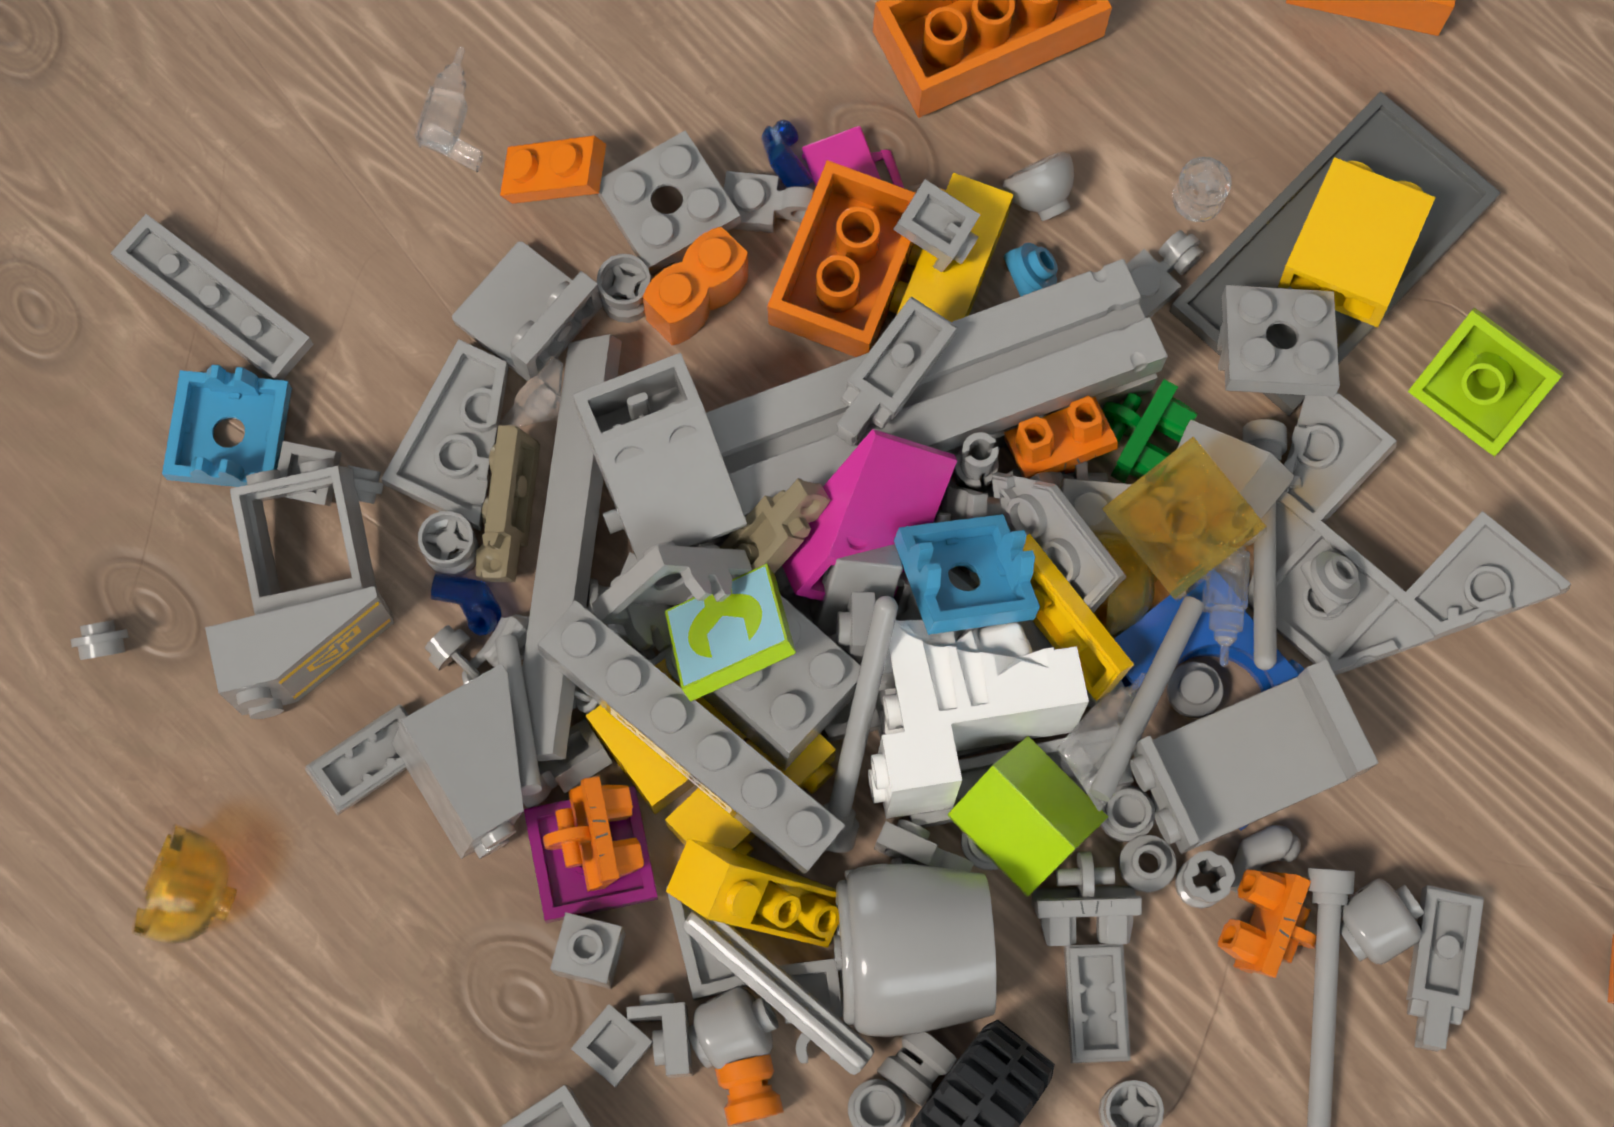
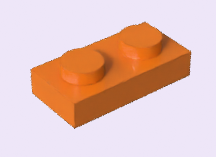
(553, 169)

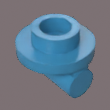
(1031, 268)

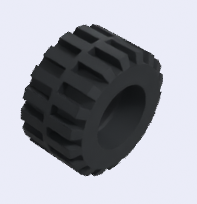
(989, 1084)

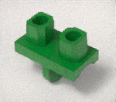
(1163, 414)

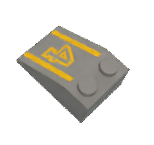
(292, 650)

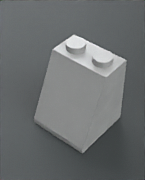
(467, 762)

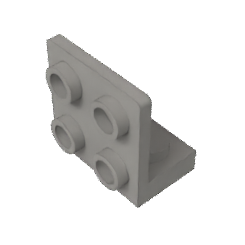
(528, 310)

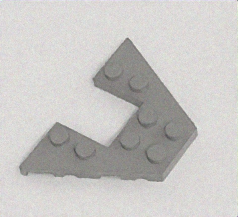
(1468, 584)

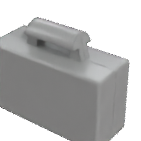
(866, 571)

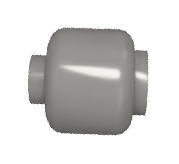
(1380, 921)
(732, 1028)

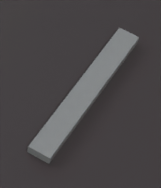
(565, 543)

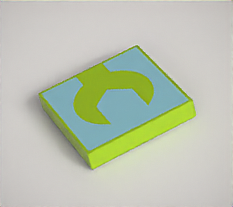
(729, 638)

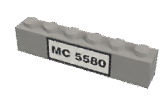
(689, 737)

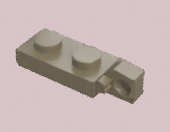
(509, 504)
(779, 524)

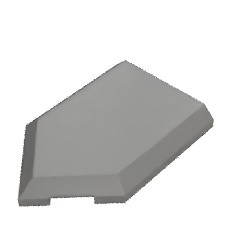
(1061, 533)

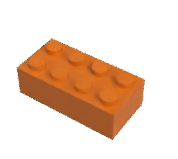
(965, 46)

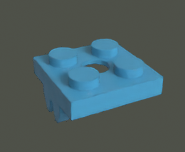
(208, 399)
(983, 548)

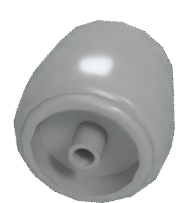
(914, 948)

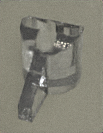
(538, 397)

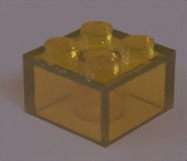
(1185, 519)

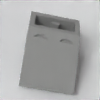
(659, 457)

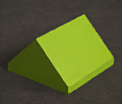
(1485, 382)
(1027, 815)

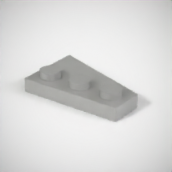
(450, 439)

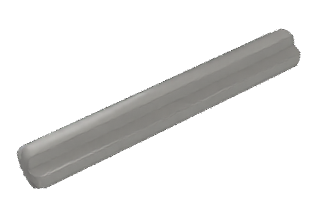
(781, 991)

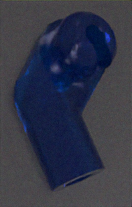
(781, 158)
(474, 599)

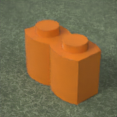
(705, 280)

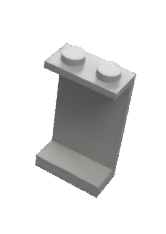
(1252, 758)

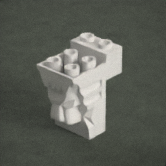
(963, 695)

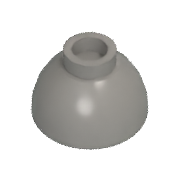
(1043, 185)

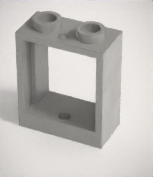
(256, 541)

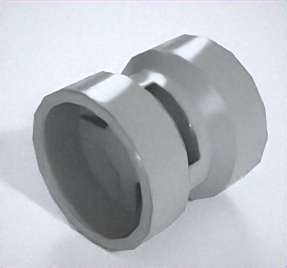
(621, 277)
(444, 534)
(914, 1079)
(1141, 1108)

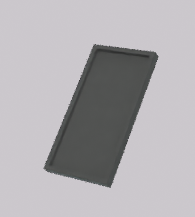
(1392, 147)

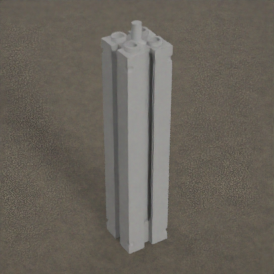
(994, 374)

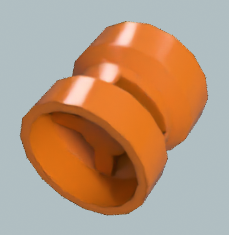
(749, 1091)

